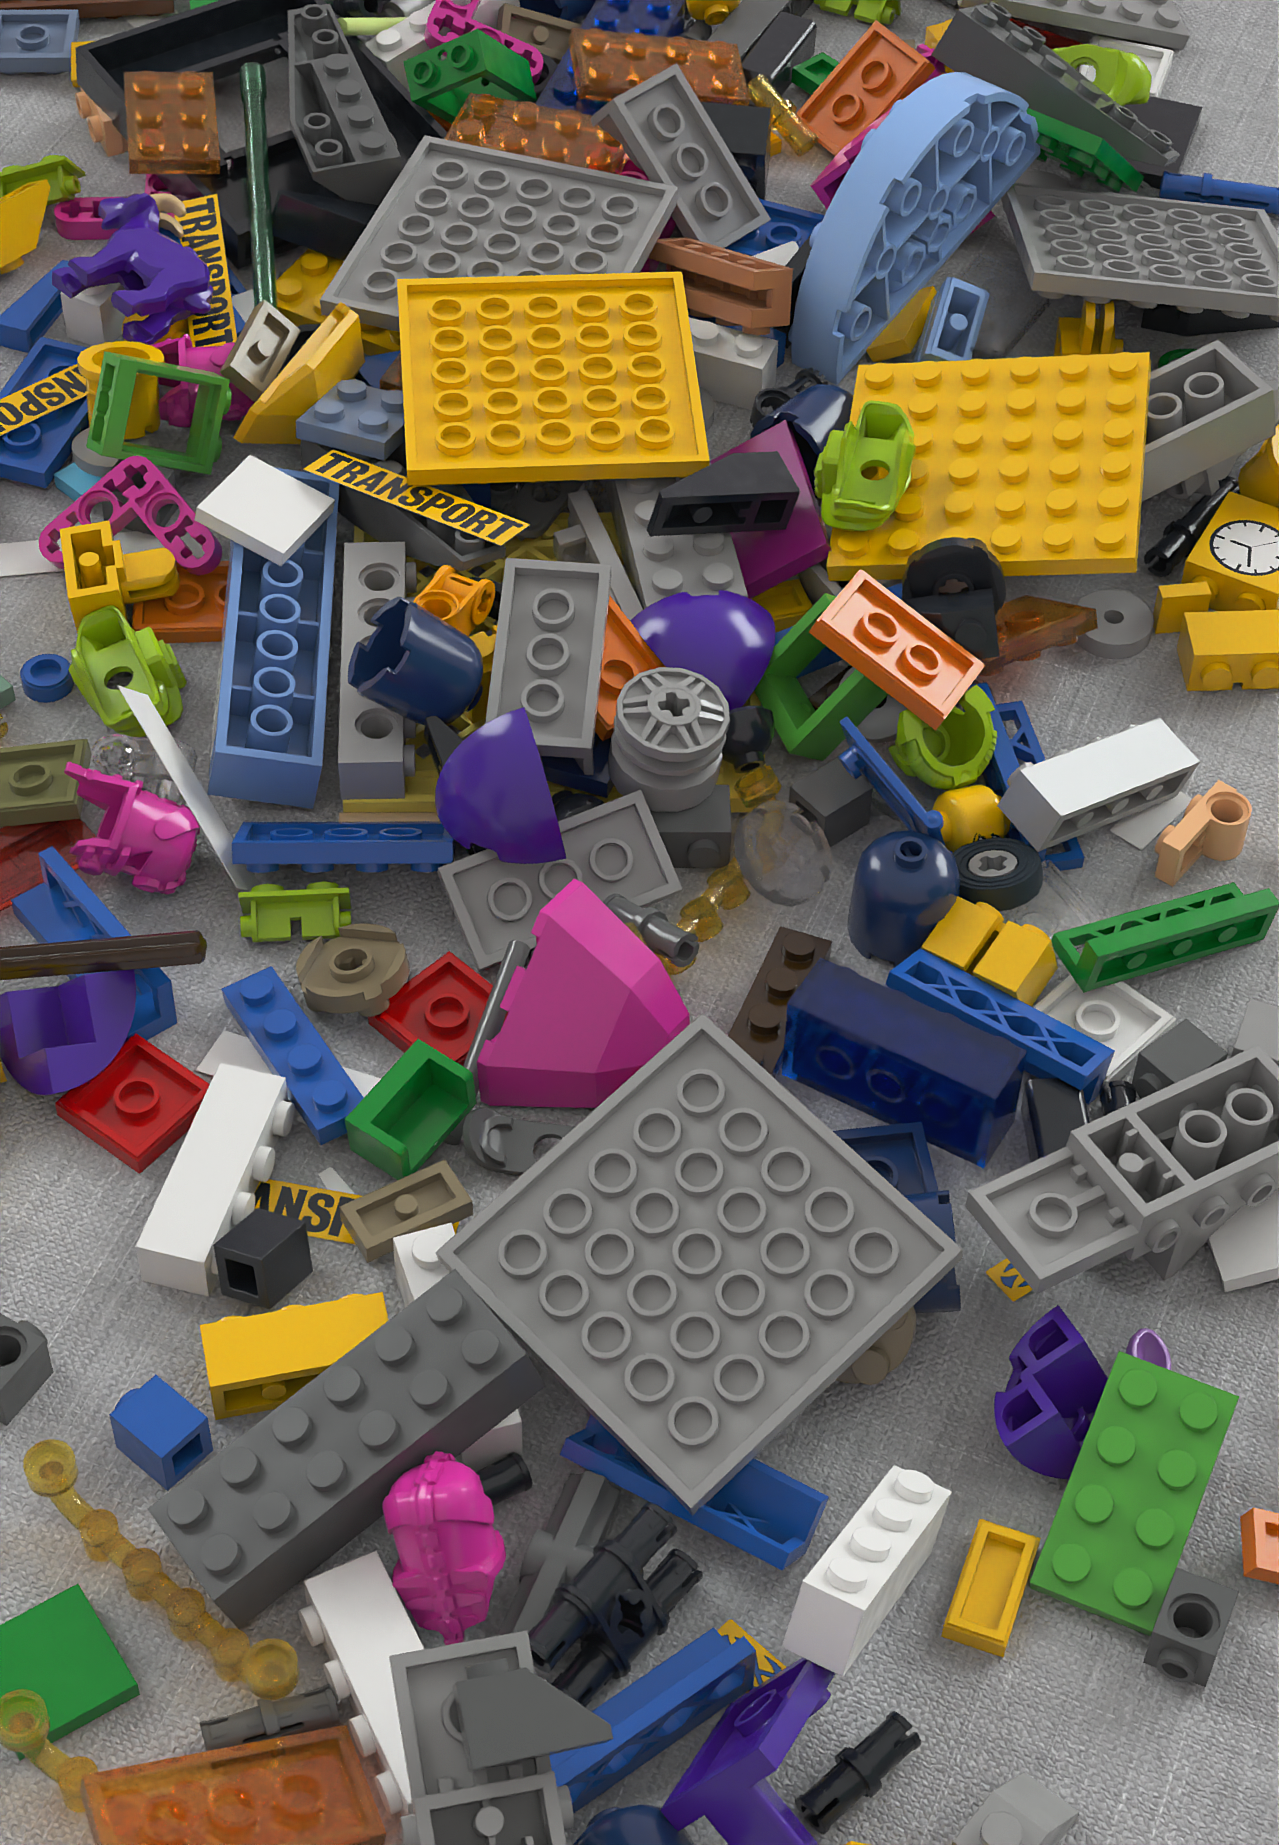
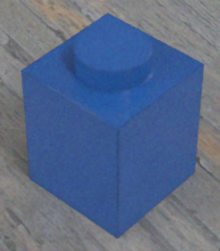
(161, 1431)

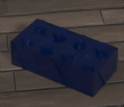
(902, 1061)

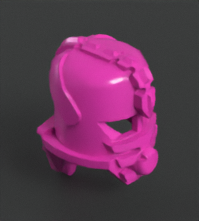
(179, 403)
(137, 832)
(444, 1545)

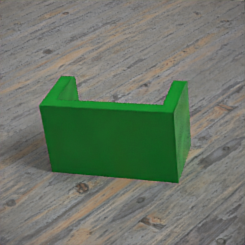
(411, 1110)

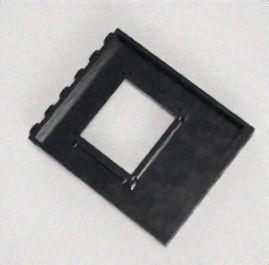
(220, 41)

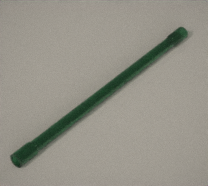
(254, 97)

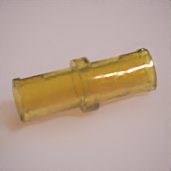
(783, 115)

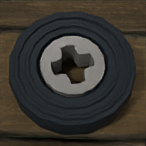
(999, 872)

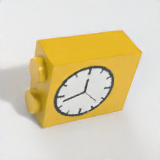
(1238, 556)

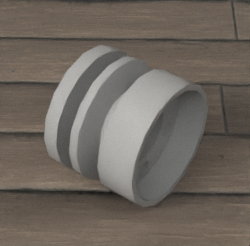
(668, 738)

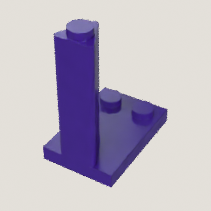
(745, 1747)

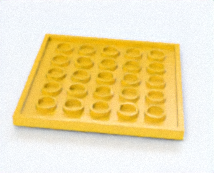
(549, 379)
(1015, 454)

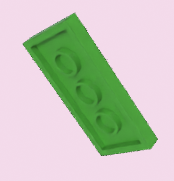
(1134, 1493)

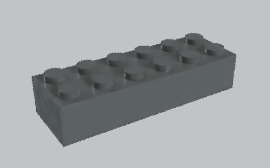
(332, 1451)

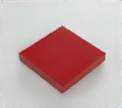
(438, 1008)
(135, 1104)

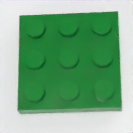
(1084, 153)

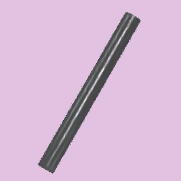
(492, 1018)

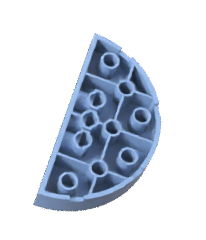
(905, 211)

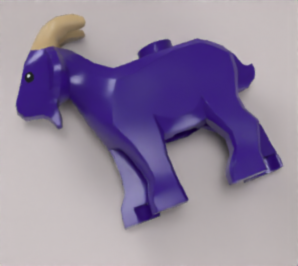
(155, 270)

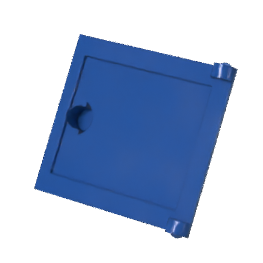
(863, 759)

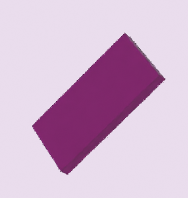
(777, 555)

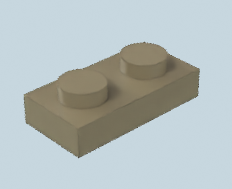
(540, 30)
(260, 350)
(404, 1207)

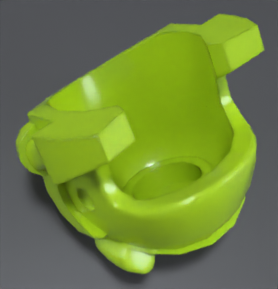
(952, 753)

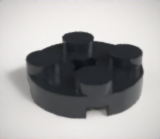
(957, 559)

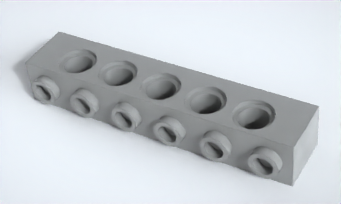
(371, 737)

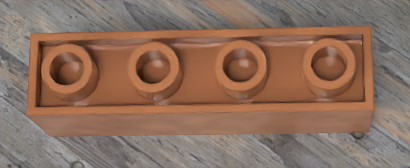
(729, 284)

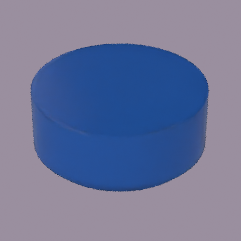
(46, 678)

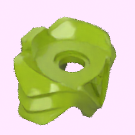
(1117, 72)
(879, 439)
(110, 647)

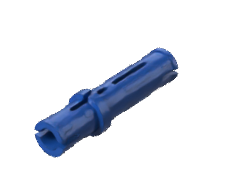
(1218, 191)

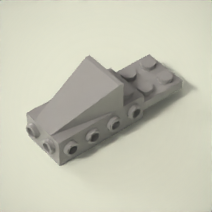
(1142, 1177)
(448, 1803)

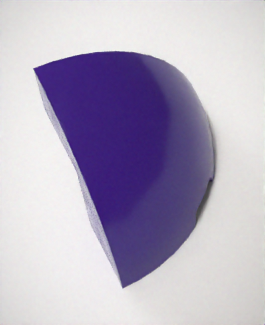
(712, 635)
(499, 794)
(66, 1031)
(1049, 1396)

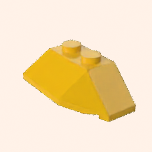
(21, 222)
(323, 361)

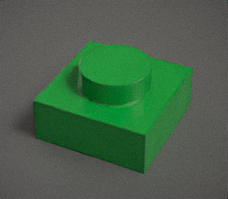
(813, 72)

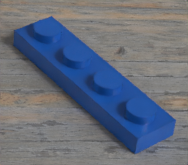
(294, 1051)

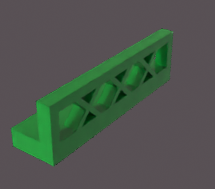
(1164, 935)

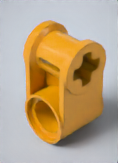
(457, 599)

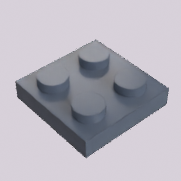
(37, 40)
(356, 420)

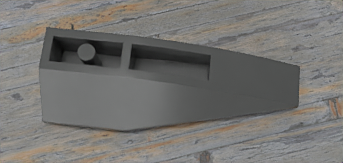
(1015, 59)
(336, 112)
(386, 522)

